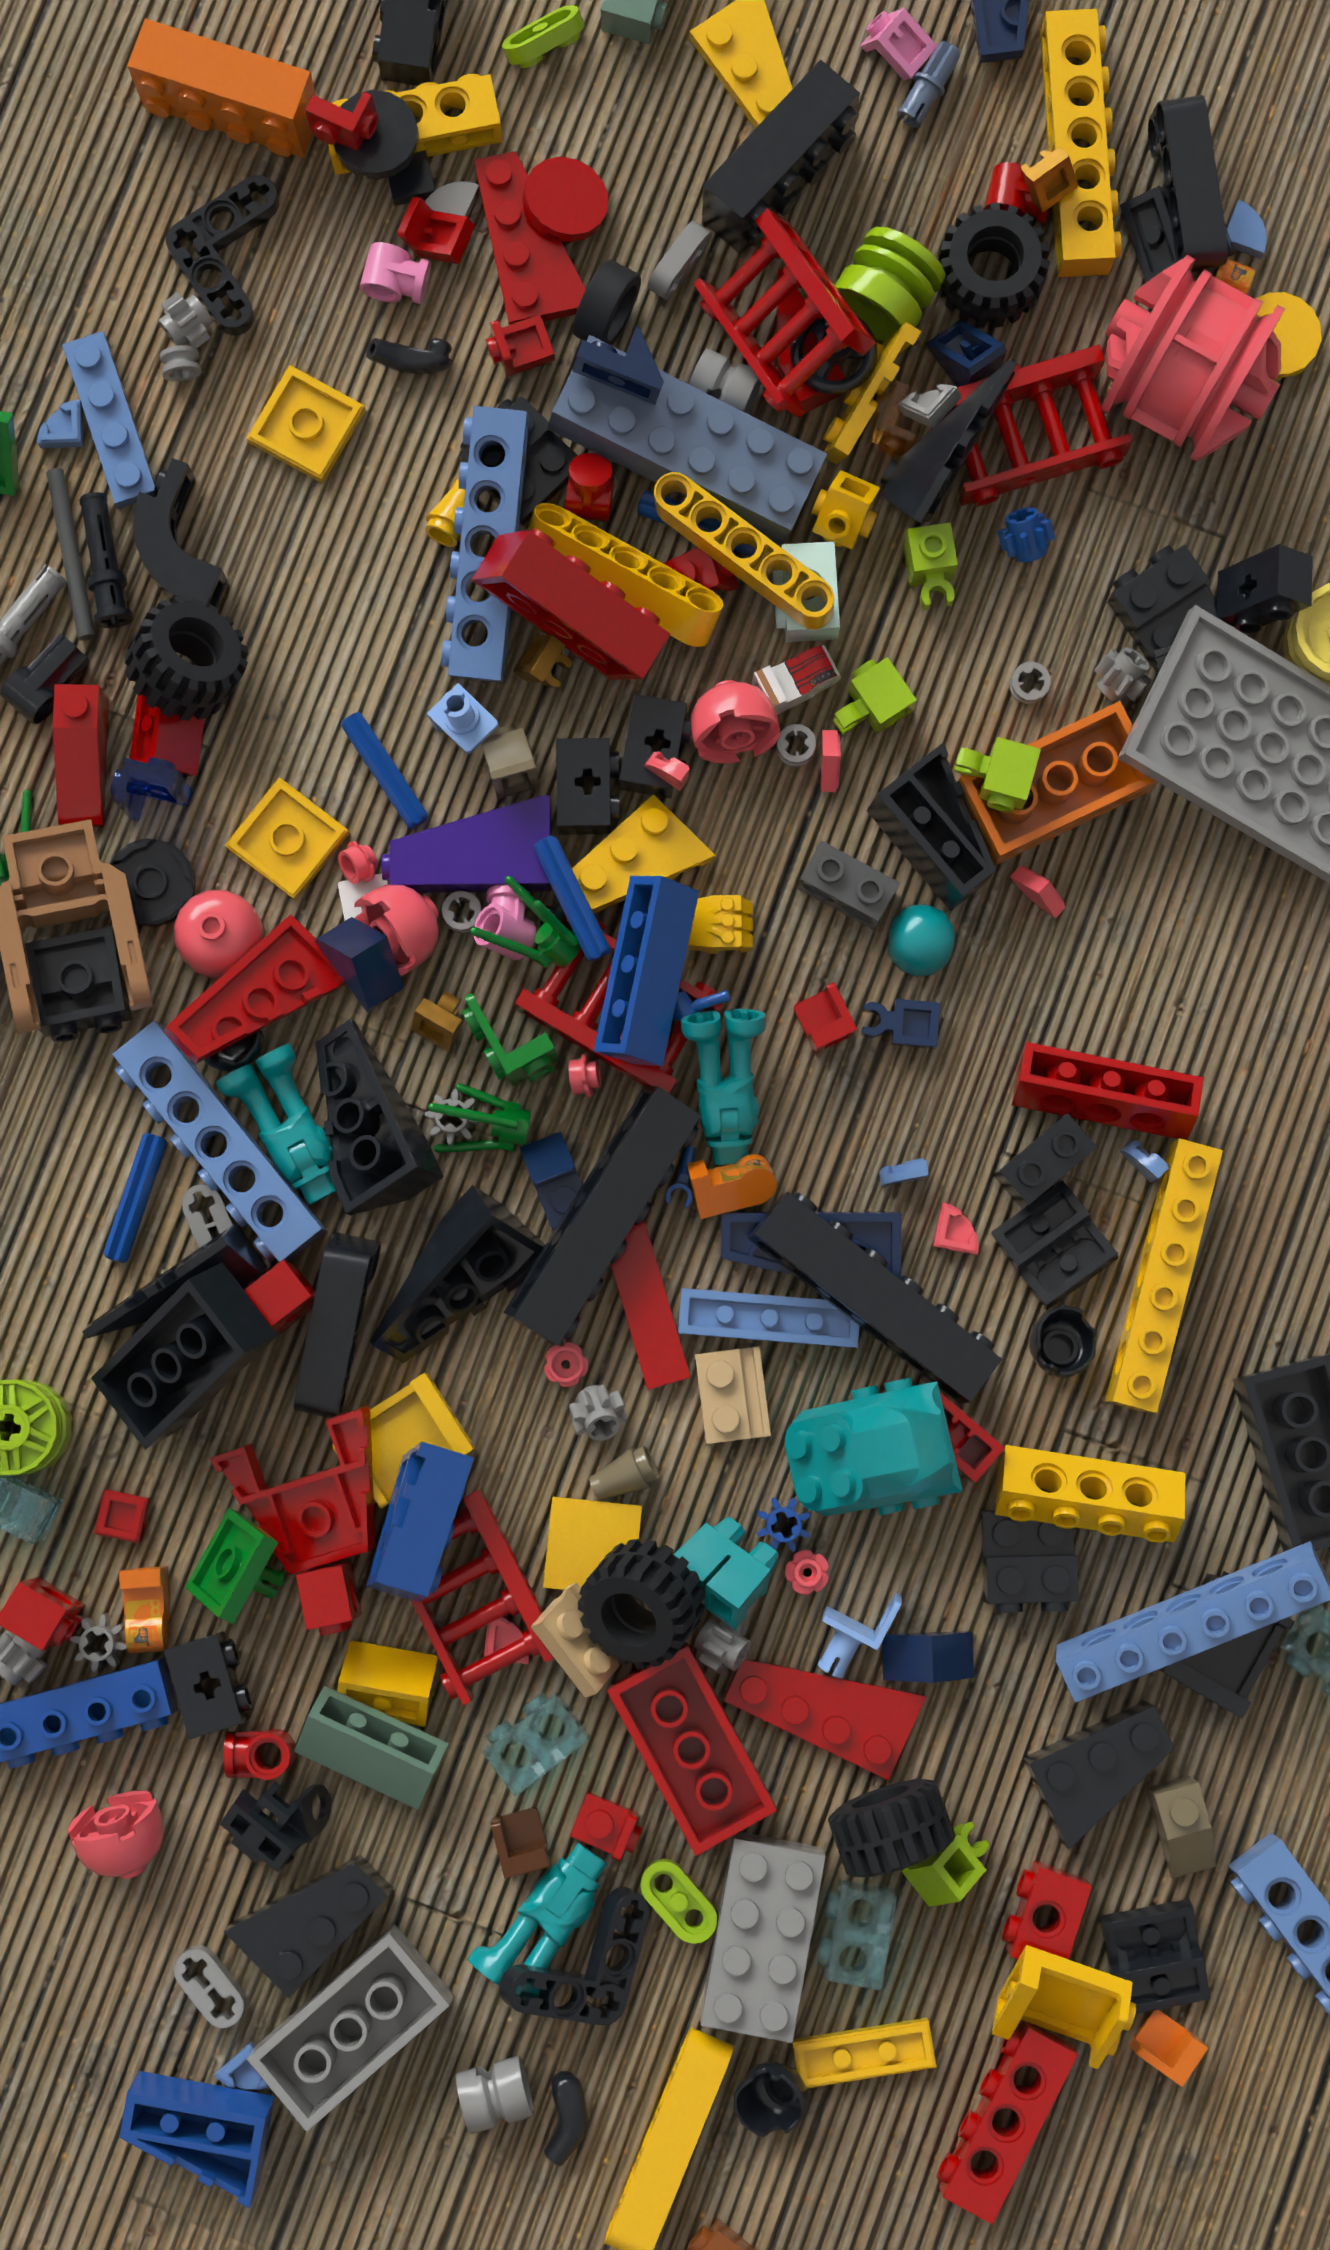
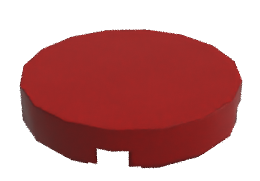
(565, 199)

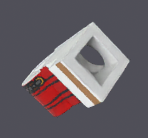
(797, 678)

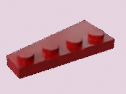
(531, 267)
(261, 988)
(839, 1715)

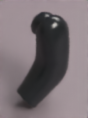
(411, 359)
(572, 2117)

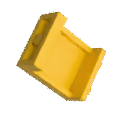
(405, 1420)
(1066, 2001)

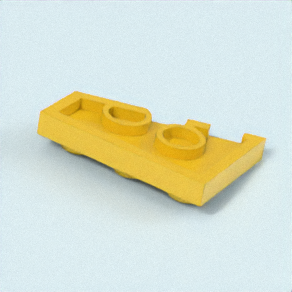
(745, 56)
(844, 432)
(643, 845)

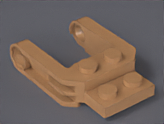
(59, 881)

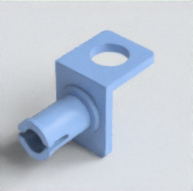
(462, 719)
(851, 1634)

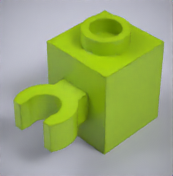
(931, 561)
(878, 697)
(1005, 773)
(951, 1872)

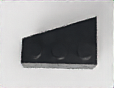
(934, 829)
(1097, 1768)

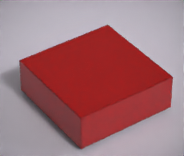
(122, 1515)

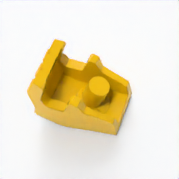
(722, 924)

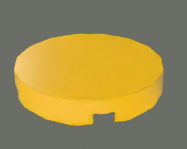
(1296, 330)

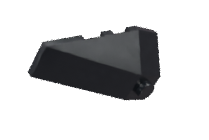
(931, 465)
(373, 1136)
(228, 1247)
(466, 1262)

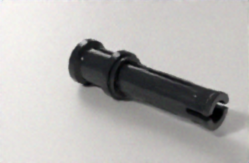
(106, 578)

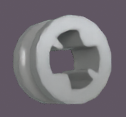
(180, 363)
(1025, 670)
(809, 745)
(449, 916)

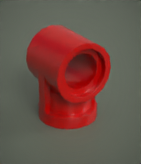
(1009, 188)
(590, 487)
(243, 1755)

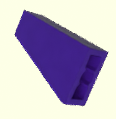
(474, 851)

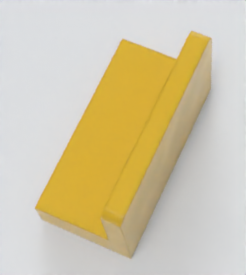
(389, 1680)

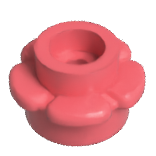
(358, 863)
(584, 1076)
(554, 1369)
(818, 1578)

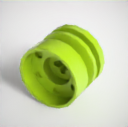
(890, 281)
(43, 1422)

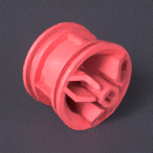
(1192, 358)

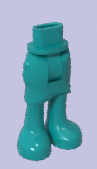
(728, 1102)
(296, 1145)
(557, 1904)

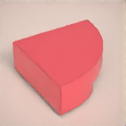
(830, 760)
(671, 771)
(1038, 890)
(955, 1231)
(502, 1633)

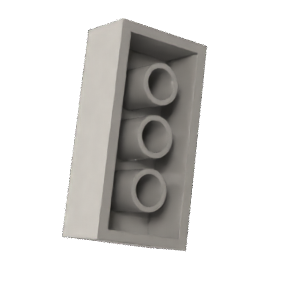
(762, 1937)
(350, 2027)

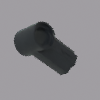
(32, 687)

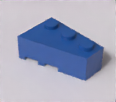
(419, 1521)
(201, 2128)

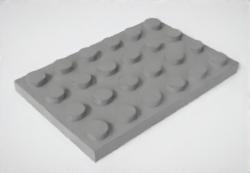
(1240, 738)

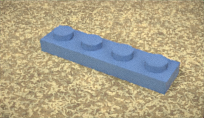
(109, 418)
(765, 1318)

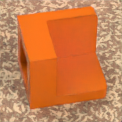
(1168, 2046)

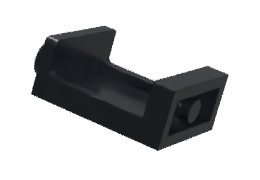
(1230, 1669)

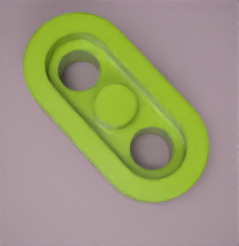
(550, 31)
(678, 1900)

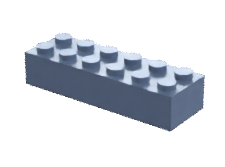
(720, 448)

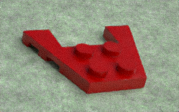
(318, 1514)

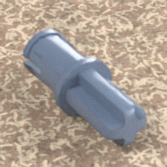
(929, 84)

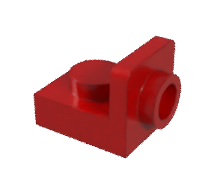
(606, 1826)

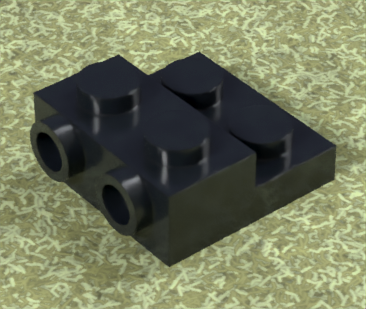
(545, 460)
(1159, 599)
(78, 984)
(1027, 1564)

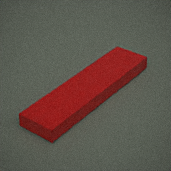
(649, 1311)

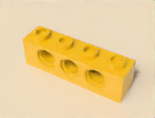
(442, 134)
(1111, 1484)

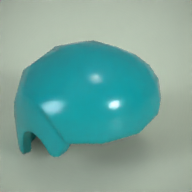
(921, 940)

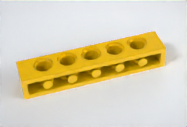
(1080, 36)
(1163, 1276)

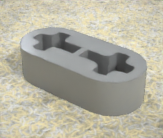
(679, 260)
(197, 1220)
(201, 1993)

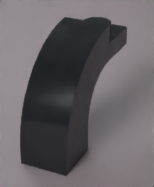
(157, 544)

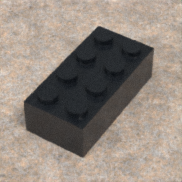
(781, 156)
(183, 1355)
(1290, 1437)

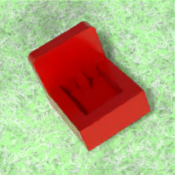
(339, 125)
(435, 233)
(520, 345)
(704, 570)

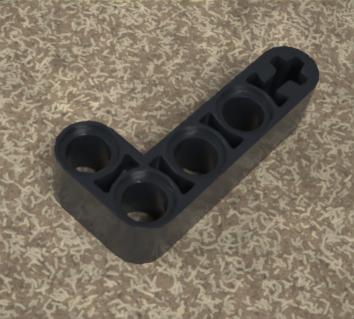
(1183, 139)
(335, 1324)

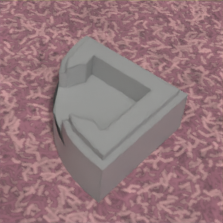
(454, 198)
(930, 406)

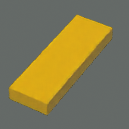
(864, 2053)

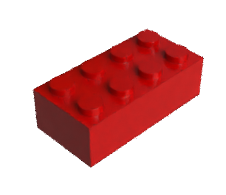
(571, 604)
(692, 1750)

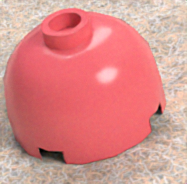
(733, 720)
(405, 920)
(216, 931)
(119, 1837)

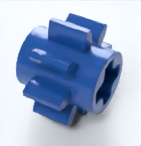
(1026, 534)
(771, 1519)

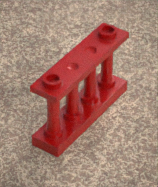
(822, 302)
(1039, 384)
(581, 1026)
(514, 1600)

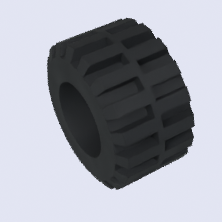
(1000, 233)
(169, 679)
(626, 1626)
(891, 1828)

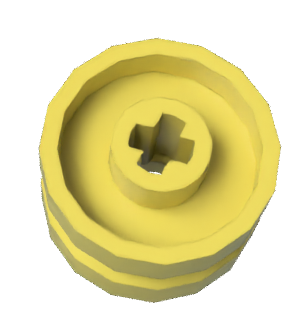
(1308, 636)

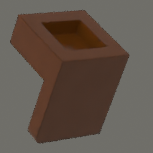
(520, 1842)

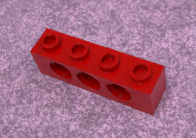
(1107, 1091)
(986, 2189)

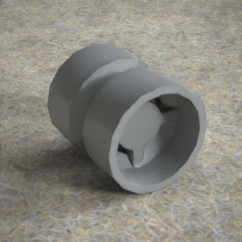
(730, 384)
(494, 2095)

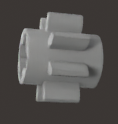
(185, 320)
(1123, 675)
(450, 1129)
(598, 1412)
(89, 1637)
(722, 1646)
(19, 1659)

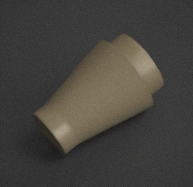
(626, 1474)

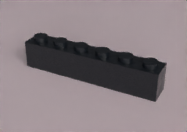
(603, 1214)
(875, 1297)

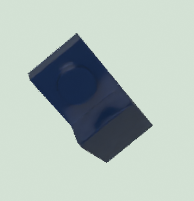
(631, 374)
(552, 1175)

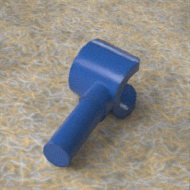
(686, 1007)
(683, 1176)

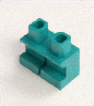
(726, 1571)

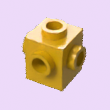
(845, 510)

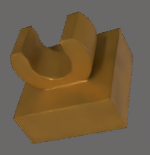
(1050, 178)
(539, 659)
(439, 1021)

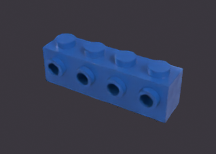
(659, 923)
(86, 1709)

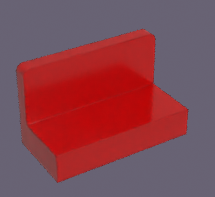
(166, 738)

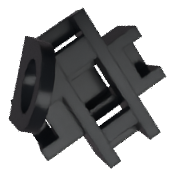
(271, 1841)

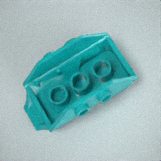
(873, 1451)

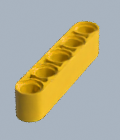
(737, 531)
(682, 604)
(669, 2142)

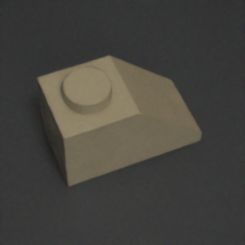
(510, 762)
(1182, 1825)

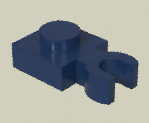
(911, 1023)

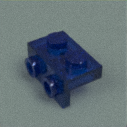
(152, 780)

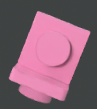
(899, 41)

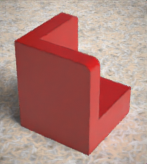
(825, 1019)

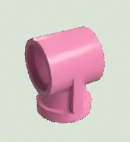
(392, 274)
(505, 918)

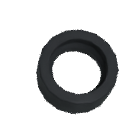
(607, 303)

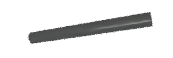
(70, 554)

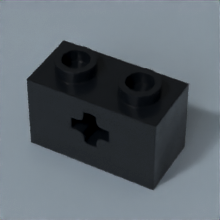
(1264, 588)
(649, 721)
(582, 760)
(1045, 1161)
(200, 1708)

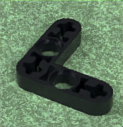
(209, 241)
(598, 1979)

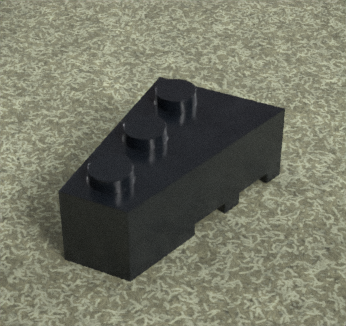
(409, 40)
(308, 1924)

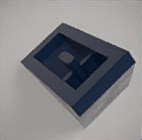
(967, 353)
(363, 961)
(928, 1656)

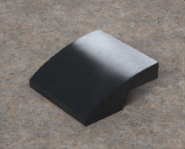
(1151, 231)
(1054, 1245)
(1157, 1953)

